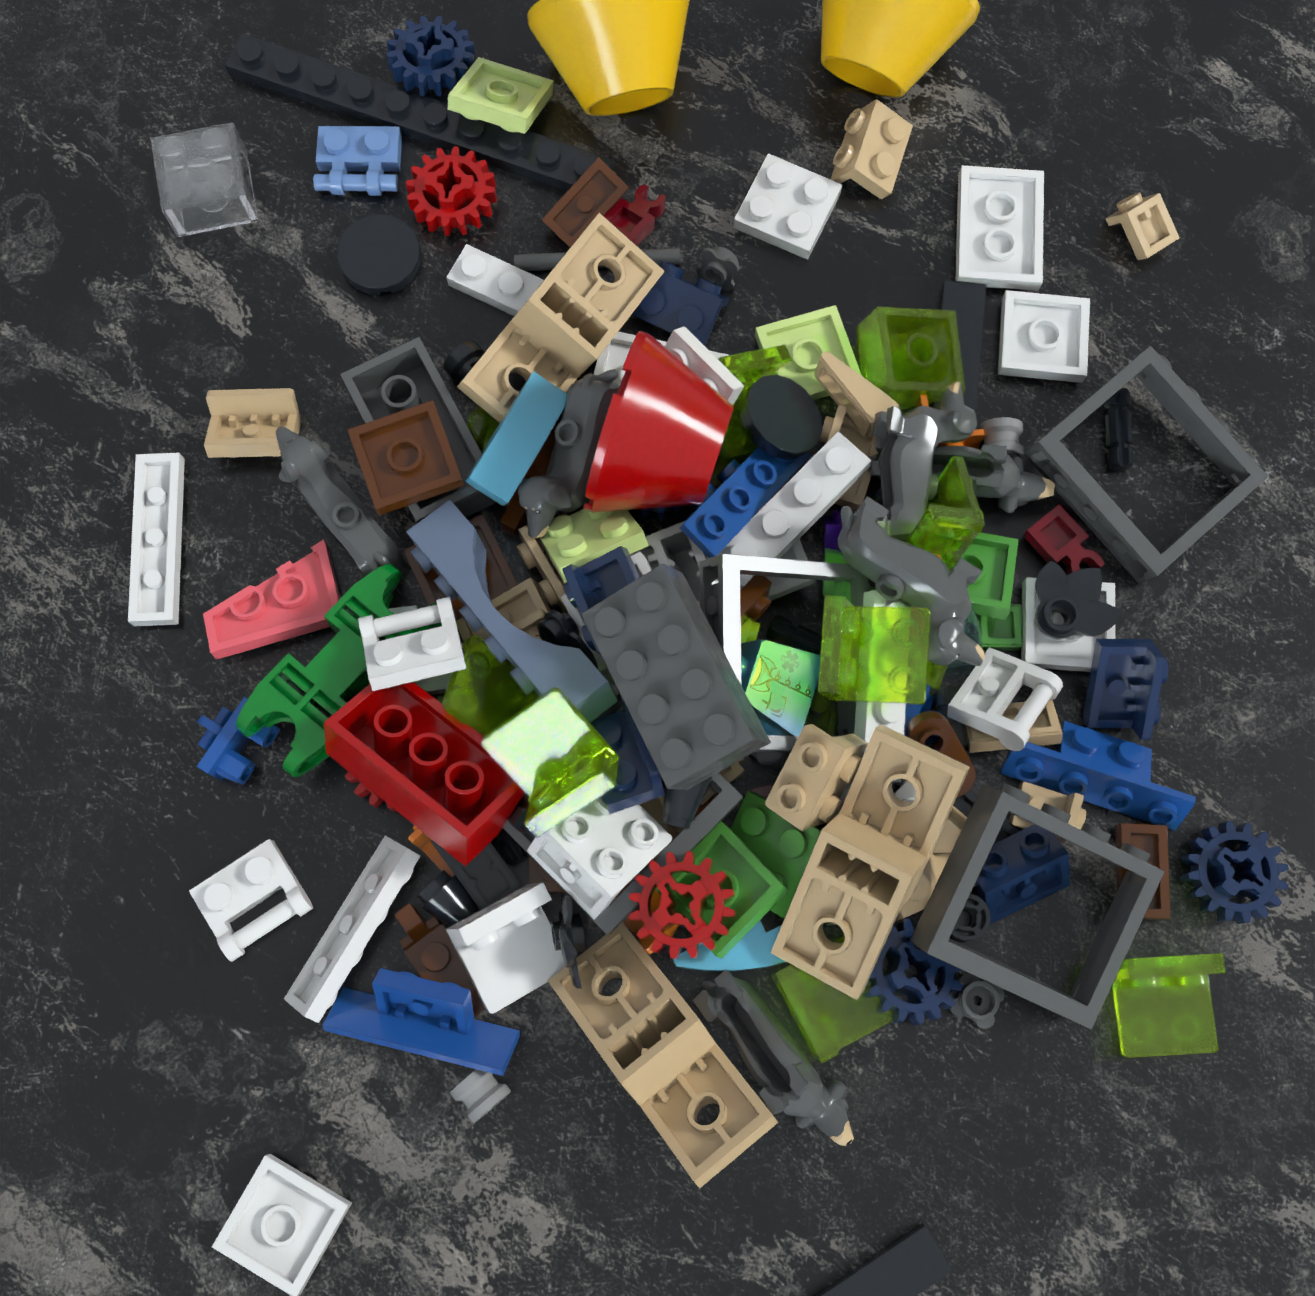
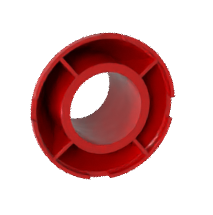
(657, 434)

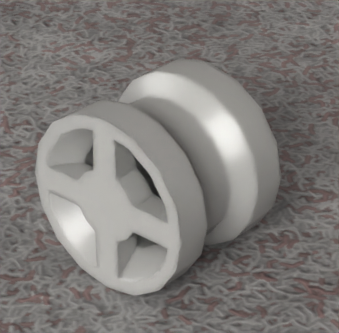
(1004, 432)
(479, 1093)

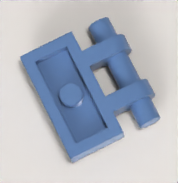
(359, 150)

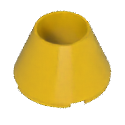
(890, 42)
(613, 51)

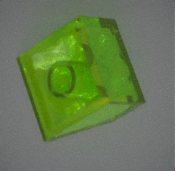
(910, 352)

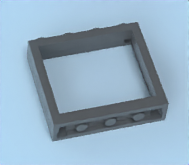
(1097, 507)
(722, 610)
(687, 840)
(964, 867)

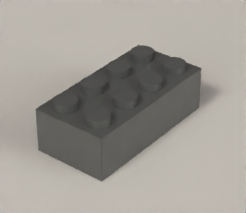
(407, 379)
(675, 678)

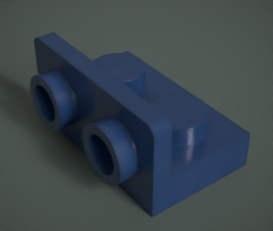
(636, 773)
(1022, 871)

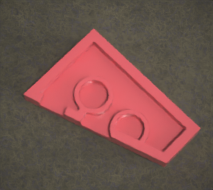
(276, 609)

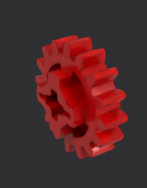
(451, 187)
(663, 917)

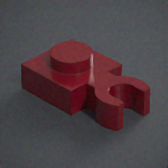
(636, 218)
(1060, 538)

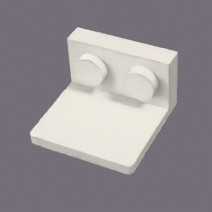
(599, 852)
(508, 947)

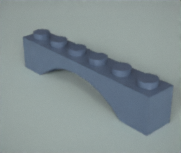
(458, 556)

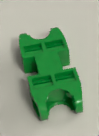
(328, 679)

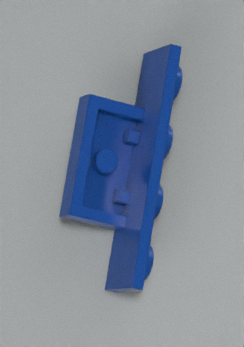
(738, 499)
(1104, 771)
(422, 1020)

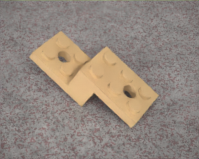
(566, 318)
(869, 861)
(663, 1055)

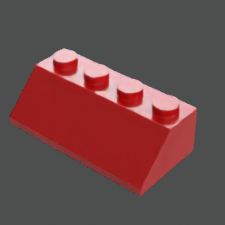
(424, 766)

